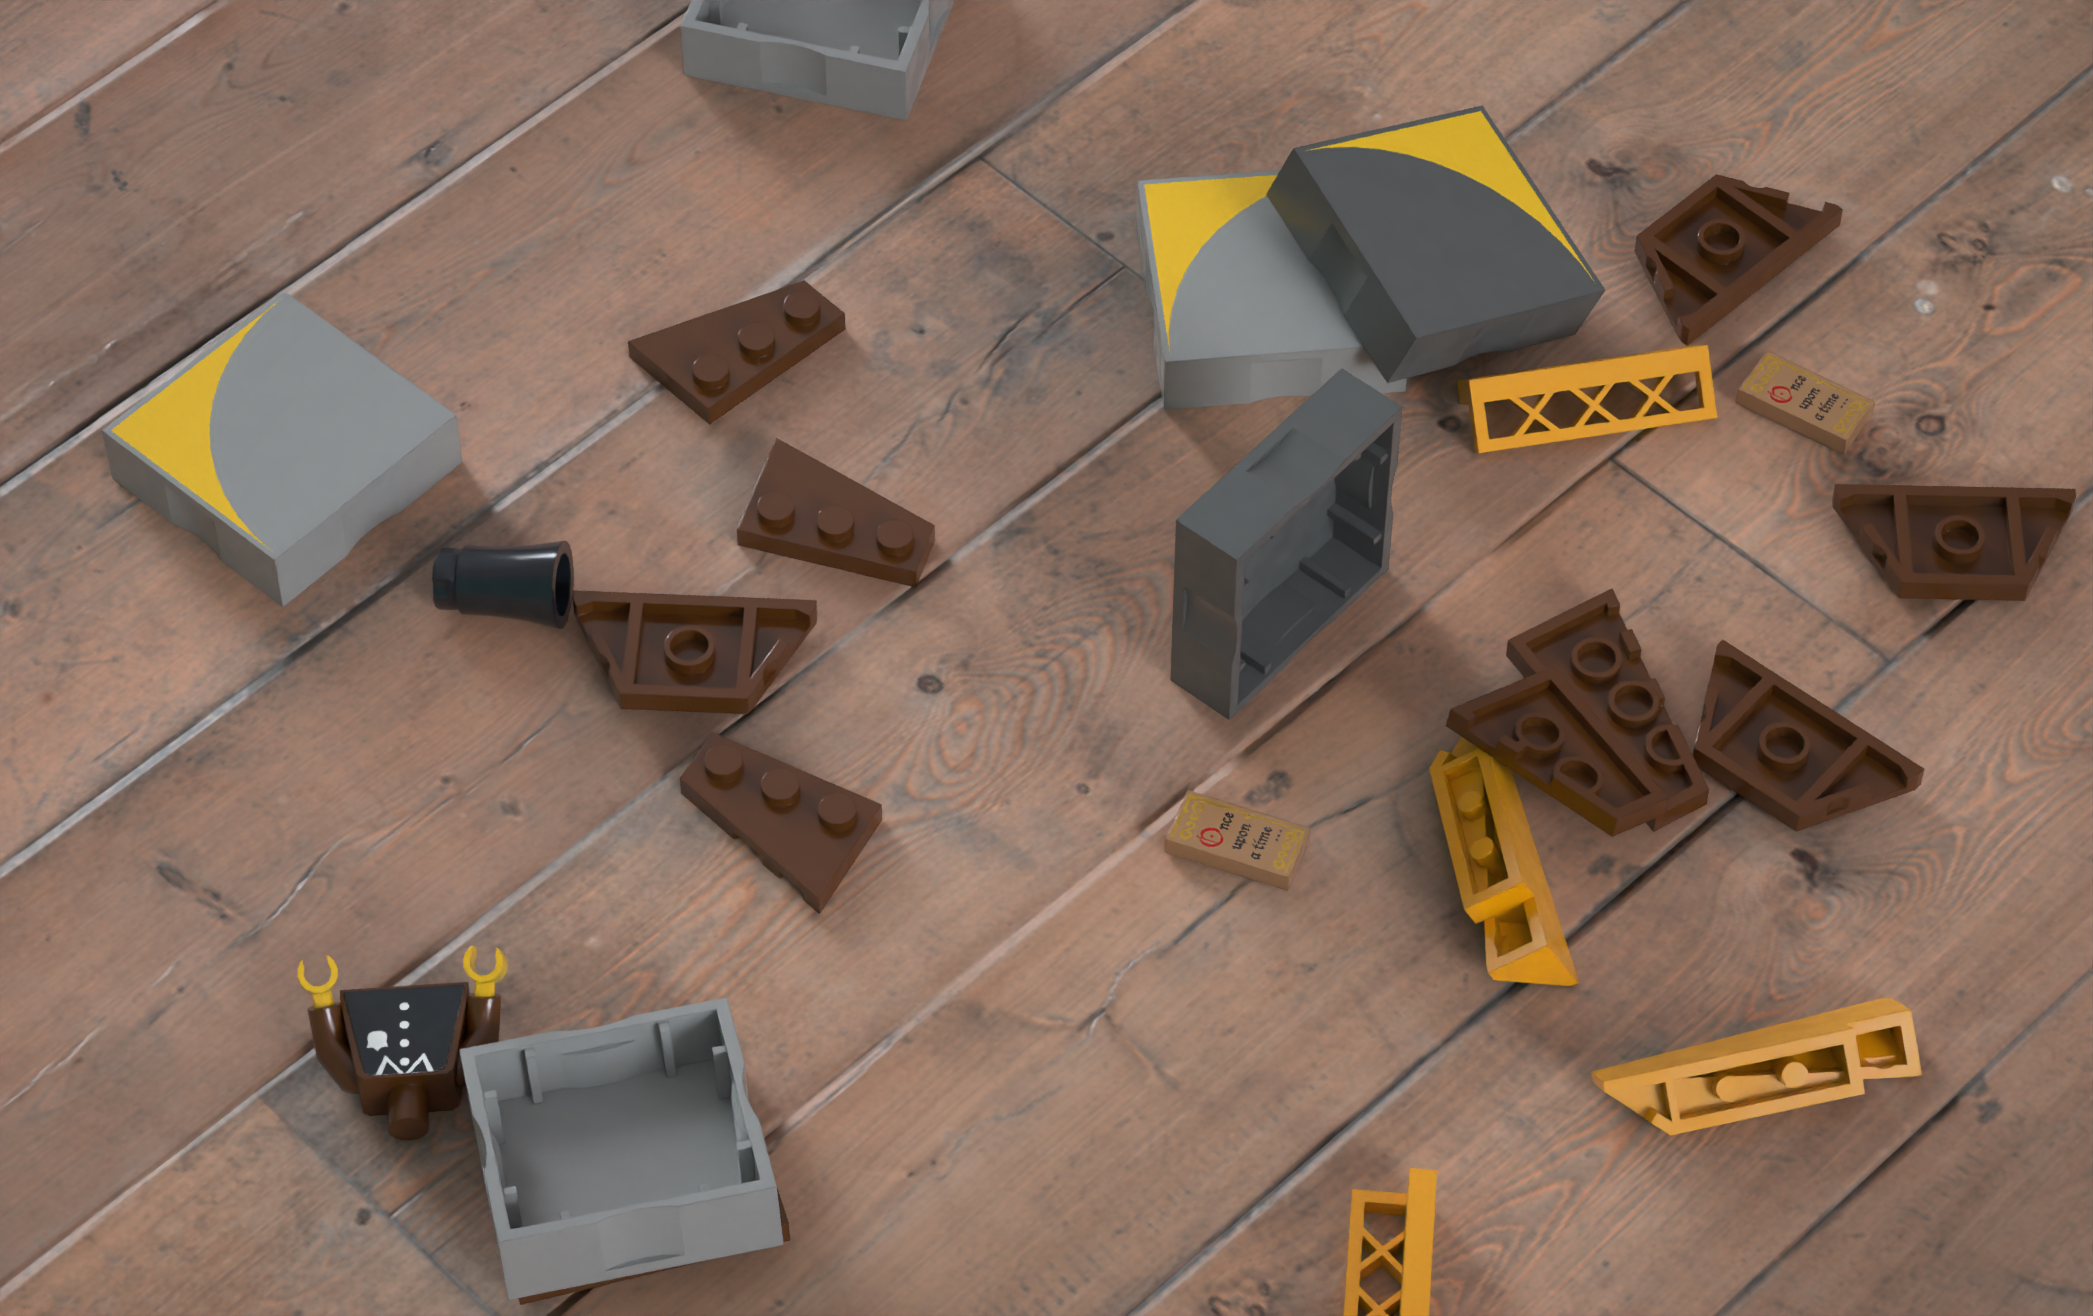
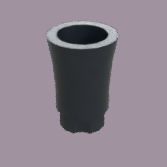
(507, 581)

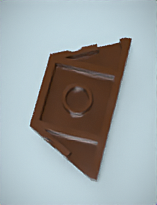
(1724, 248)
(1955, 537)
(691, 648)
(1791, 748)

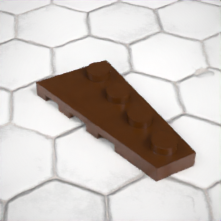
(1607, 671)

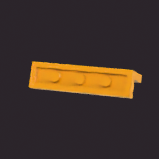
(1585, 374)
(1415, 1241)

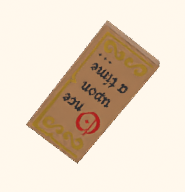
(1805, 402)
(1237, 840)

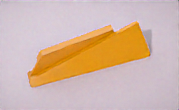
(1500, 868)
(1768, 1068)

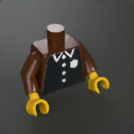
(404, 1041)

